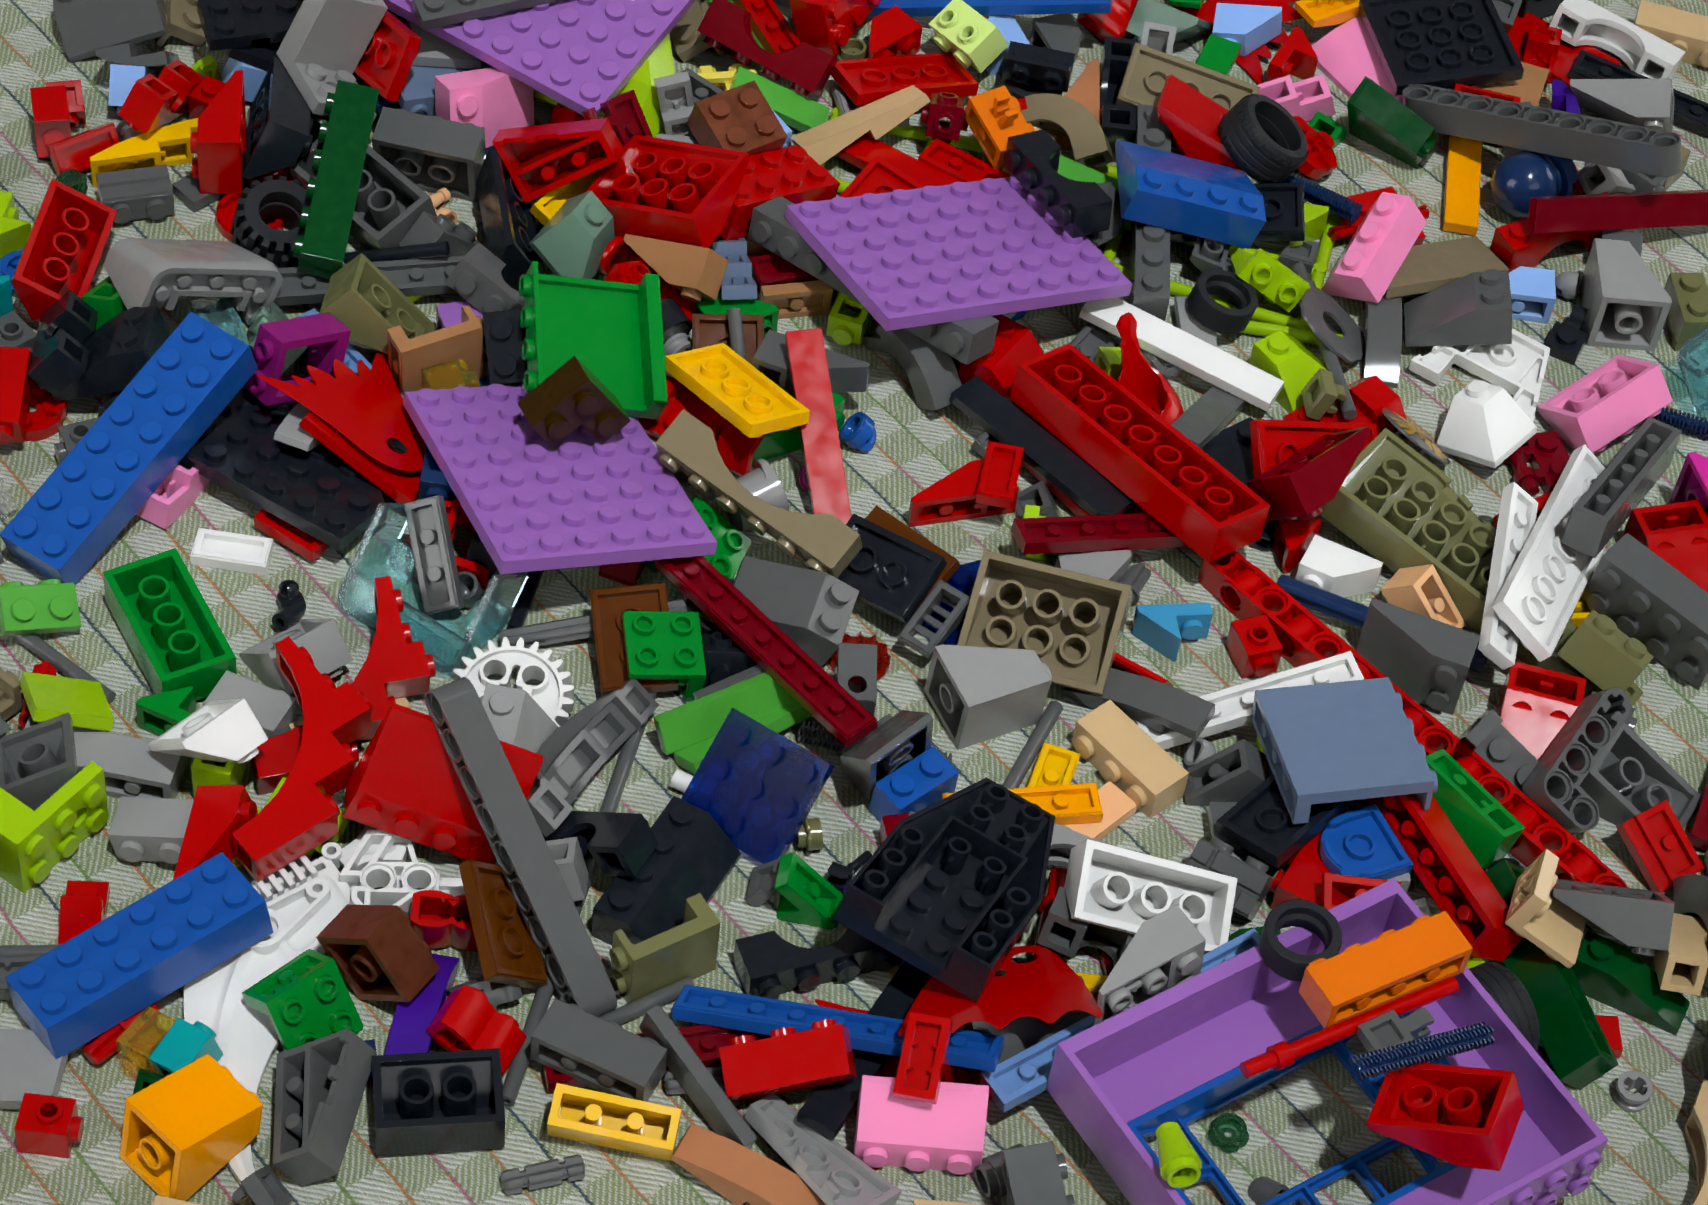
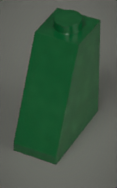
(1389, 124)

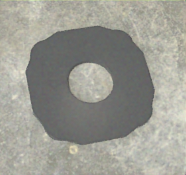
(1313, 306)

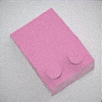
(484, 99)

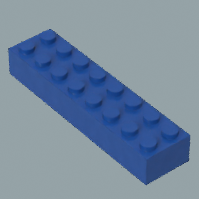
(129, 450)

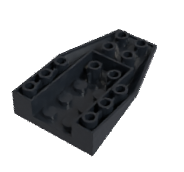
(955, 884)

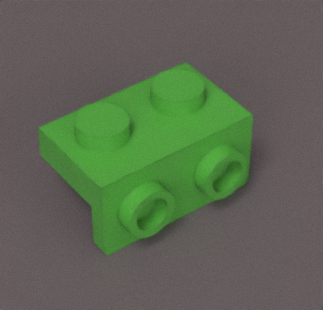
(38, 608)

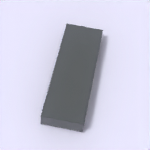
(434, 555)

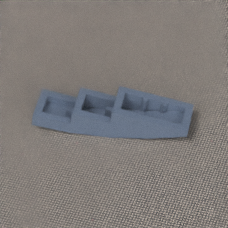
(738, 275)

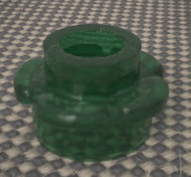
(74, 180)
(1228, 1123)

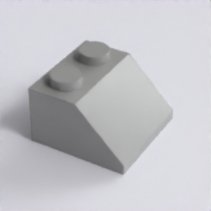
(317, 636)

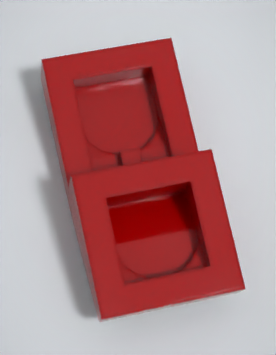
(1542, 48)

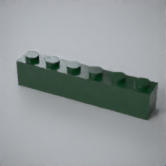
(338, 179)
(1566, 1020)

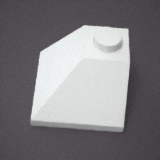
(1484, 425)
(215, 733)

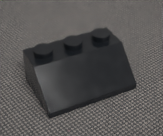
(438, 1102)

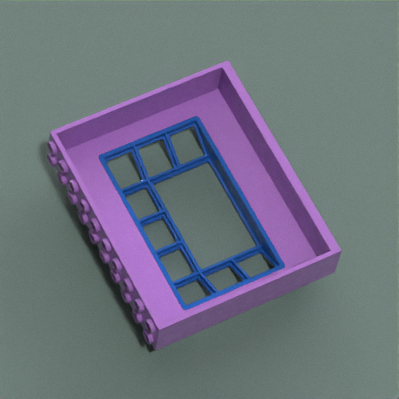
(1184, 1053)

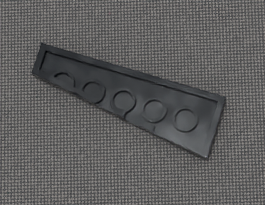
(238, 22)

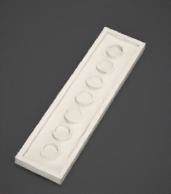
(1548, 574)

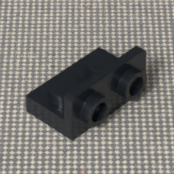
(1038, 66)

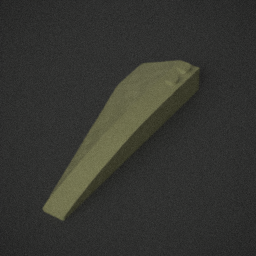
(1411, 517)

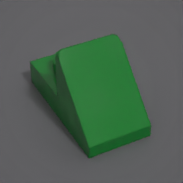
(166, 709)
(805, 894)

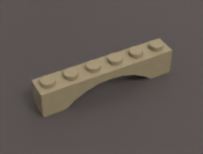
(816, 538)

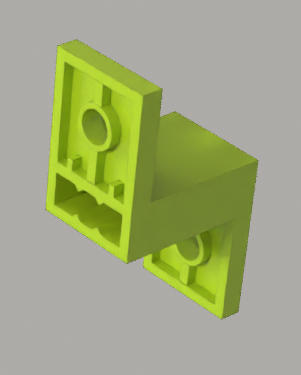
(41, 838)

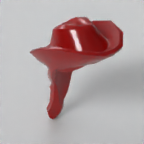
(1141, 377)

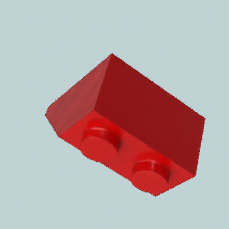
(998, 368)

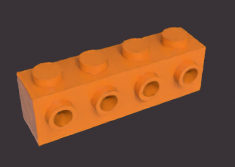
(1384, 968)

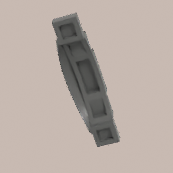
(582, 747)

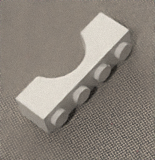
(1592, 25)

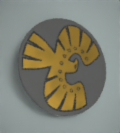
(1407, 429)

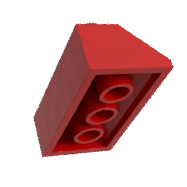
(61, 248)

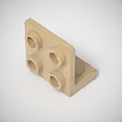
(1541, 916)

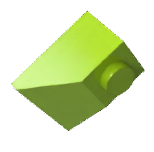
(1289, 361)

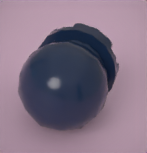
(1528, 176)

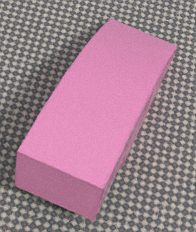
(1301, 97)
(173, 496)

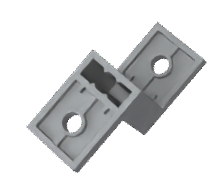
(327, 45)

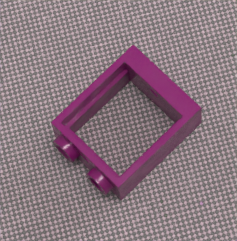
(327, 342)

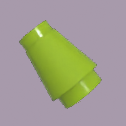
(1177, 1157)

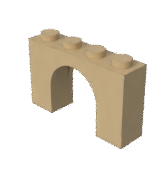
(1686, 961)

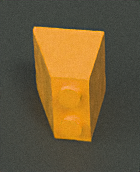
(188, 1127)

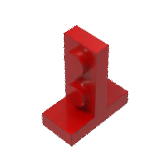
(924, 1058)

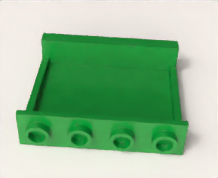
(606, 326)

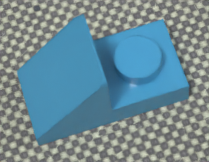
(1166, 624)

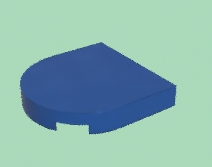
(1363, 846)

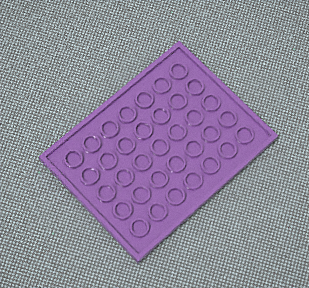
(565, 47)
(954, 252)
(558, 503)

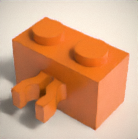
(993, 119)

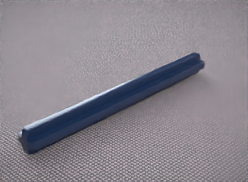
(1342, 608)

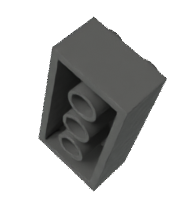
(385, 200)
(1654, 606)

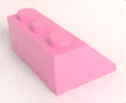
(1376, 249)
(1607, 402)
(920, 1133)

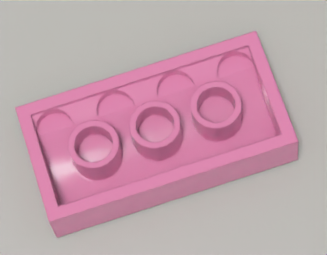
(1349, 56)

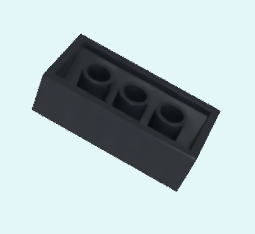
(276, 124)
(505, 219)
(689, 860)

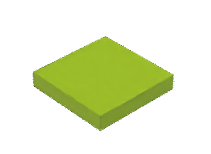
(57, 695)

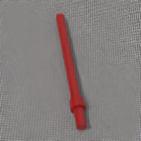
(1284, 1054)

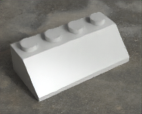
(1128, 887)

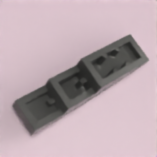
(1150, 703)

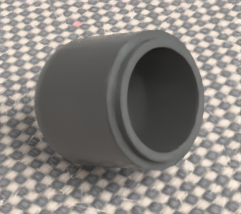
(470, 587)
(1263, 1189)

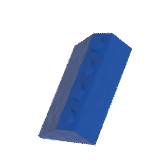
(1188, 195)

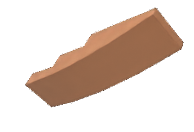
(739, 1171)

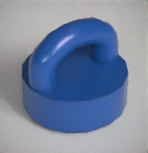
(858, 430)

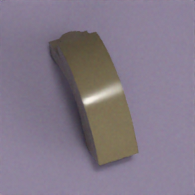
(1072, 120)

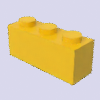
(613, 1121)

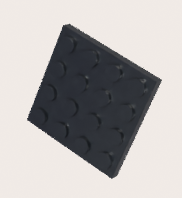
(1440, 42)

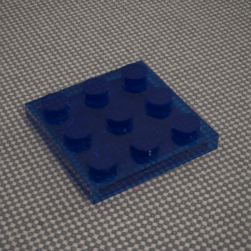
(757, 786)

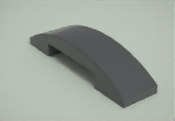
(1383, 340)

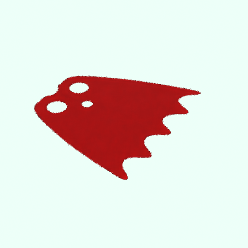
(1032, 989)

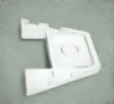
(1513, 366)

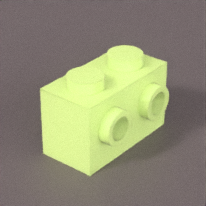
(967, 35)

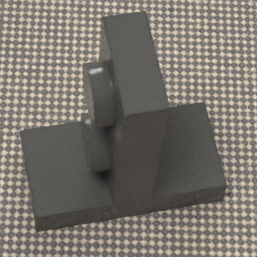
(1499, 748)

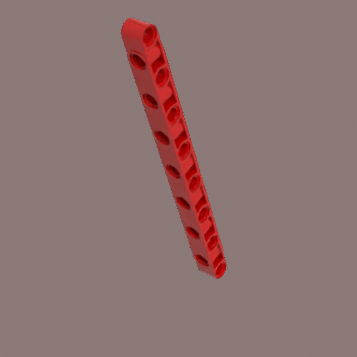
(1306, 639)

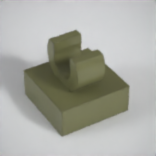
(1321, 393)

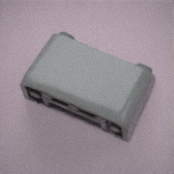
(163, 269)

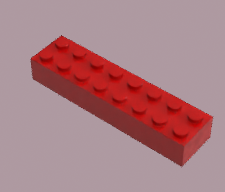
(1140, 452)

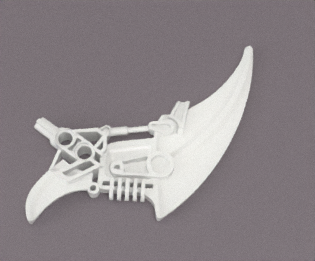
(300, 905)

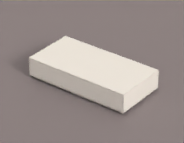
(232, 551)

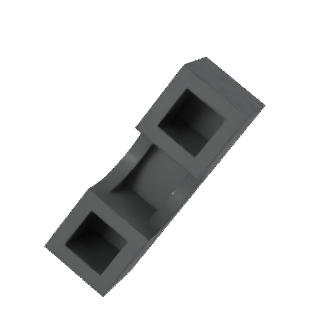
(481, 282)
(1069, 935)

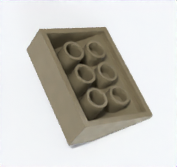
(1057, 612)

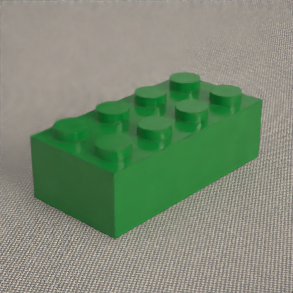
(168, 624)

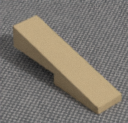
(874, 119)

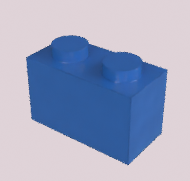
(914, 785)

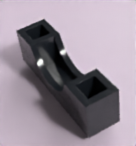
(1115, 120)
(1075, 205)
(774, 966)

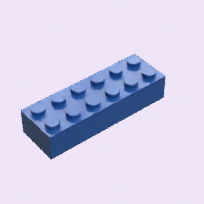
(139, 955)

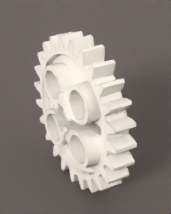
(551, 695)

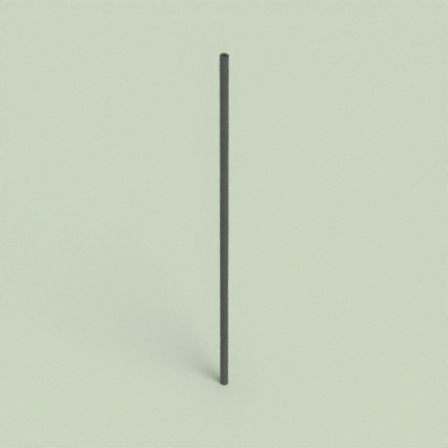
(544, 994)

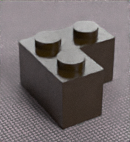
(571, 399)

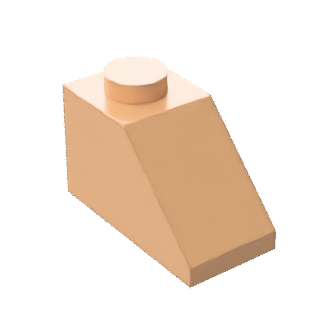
(1422, 592)

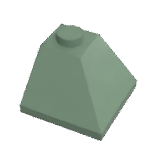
(1158, 12)
(576, 237)

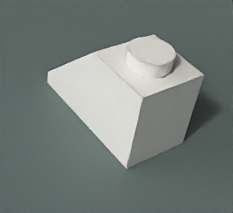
(1338, 568)

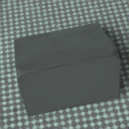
(1040, 496)

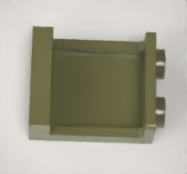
(667, 957)

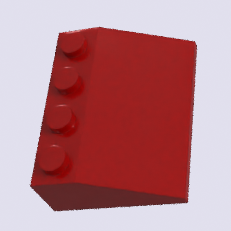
(671, 189)
(413, 789)

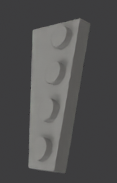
(819, 1160)

